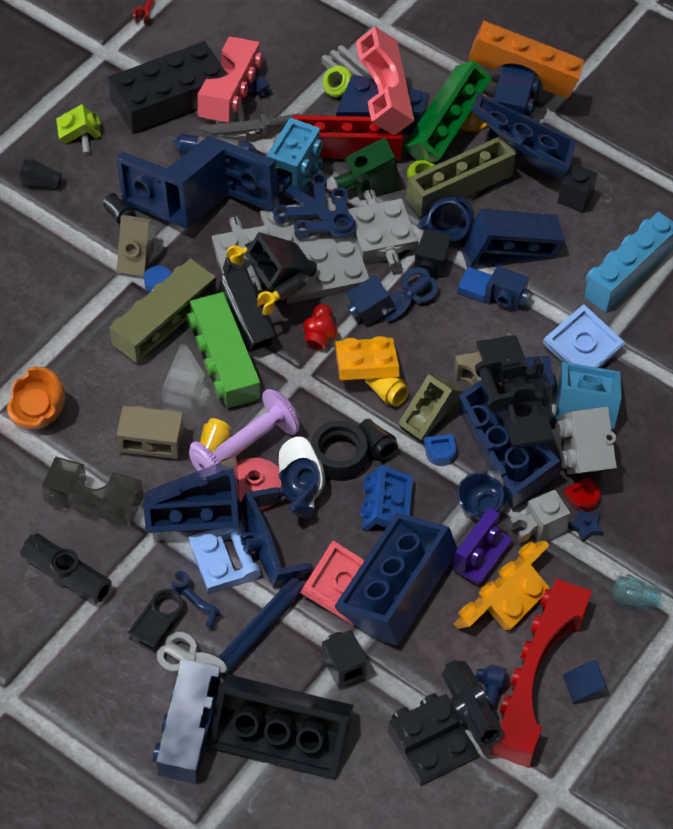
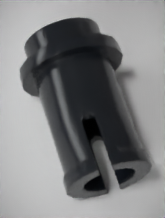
(117, 207)

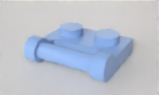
(214, 560)

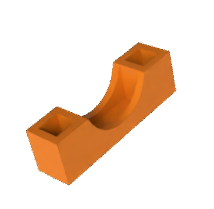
(499, 46)

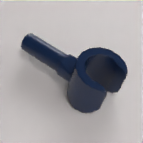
(260, 86)

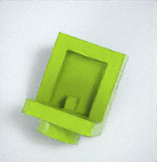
(78, 122)

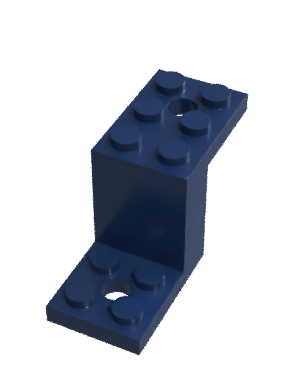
(198, 181)

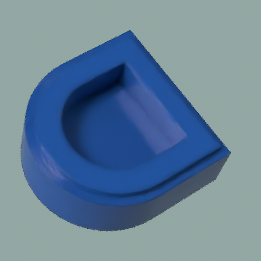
(440, 449)

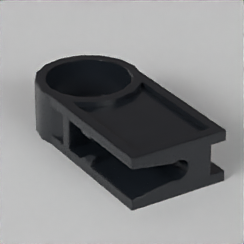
(153, 625)

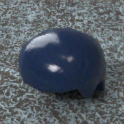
(479, 492)

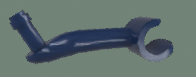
(184, 589)

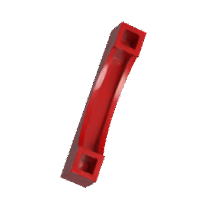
(563, 612)

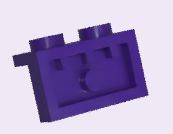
(481, 548)

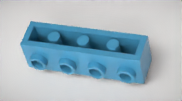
(630, 262)

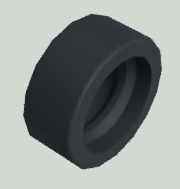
(346, 431)

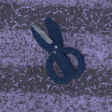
(403, 298)

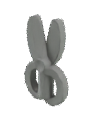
(179, 653)

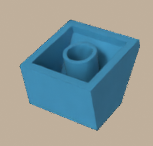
(588, 388)

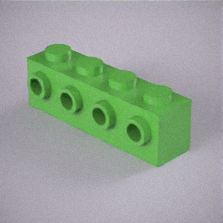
(224, 350)

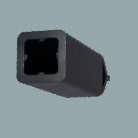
(242, 300)

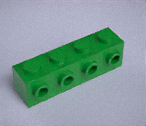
(447, 112)

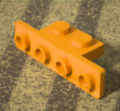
(511, 593)

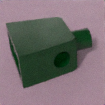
(371, 170)

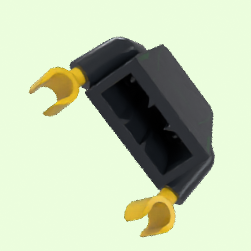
(278, 264)

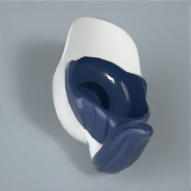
(300, 476)

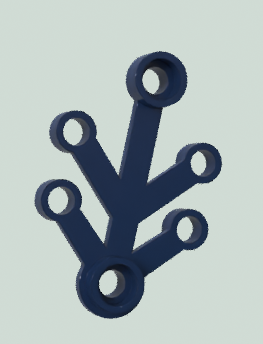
(314, 208)

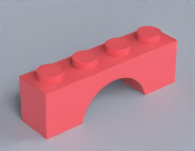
(382, 58)
(222, 96)

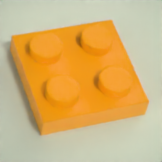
(366, 358)

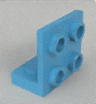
(299, 152)

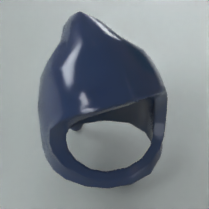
(449, 216)

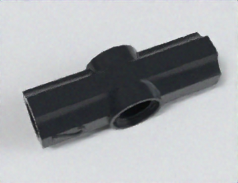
(79, 577)
(472, 703)

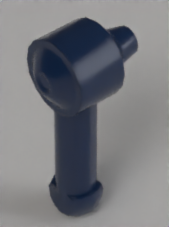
(494, 680)

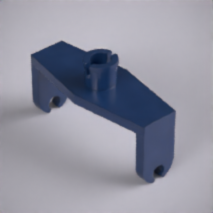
(261, 541)

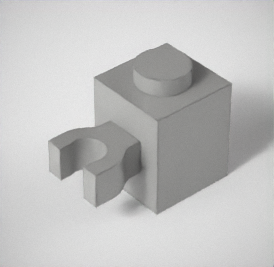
(544, 518)

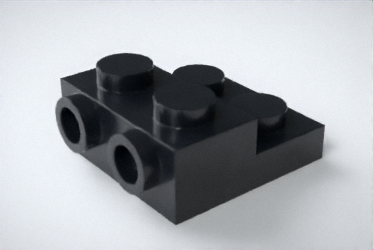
(431, 738)

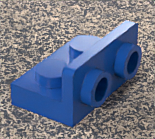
(385, 495)

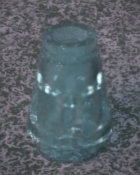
(633, 591)

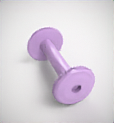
(279, 413)

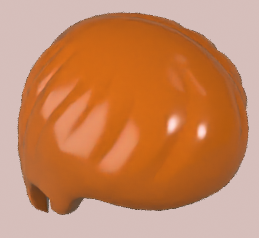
(36, 398)

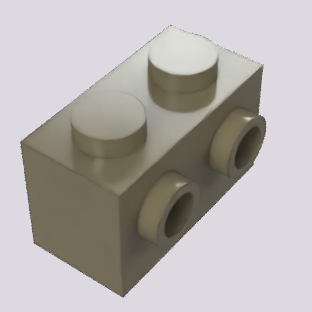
(150, 431)

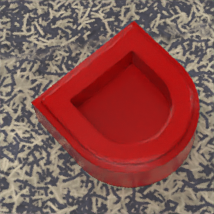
(583, 495)

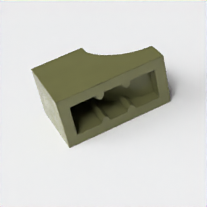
(430, 405)

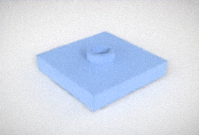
(584, 340)

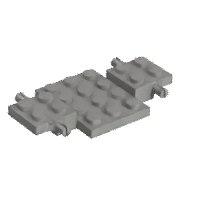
(379, 236)

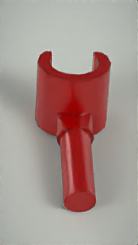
(143, 12)

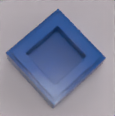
(474, 284)

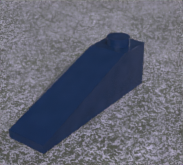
(535, 141)

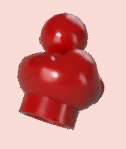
(319, 328)

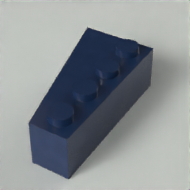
(519, 470)

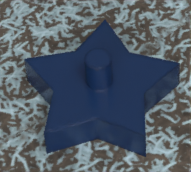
(586, 524)

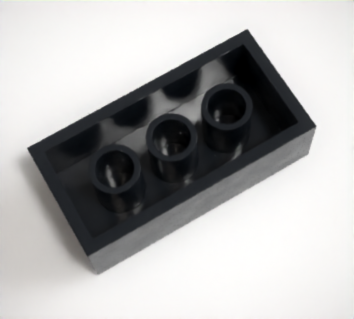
(163, 86)

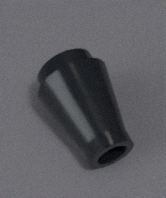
(38, 174)
(380, 442)

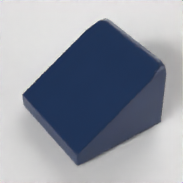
(585, 682)

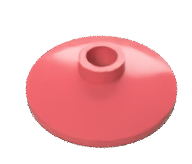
(260, 468)

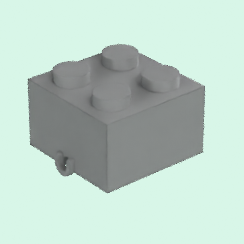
(585, 440)

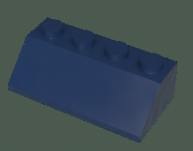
(397, 577)

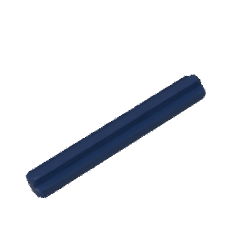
(261, 624)

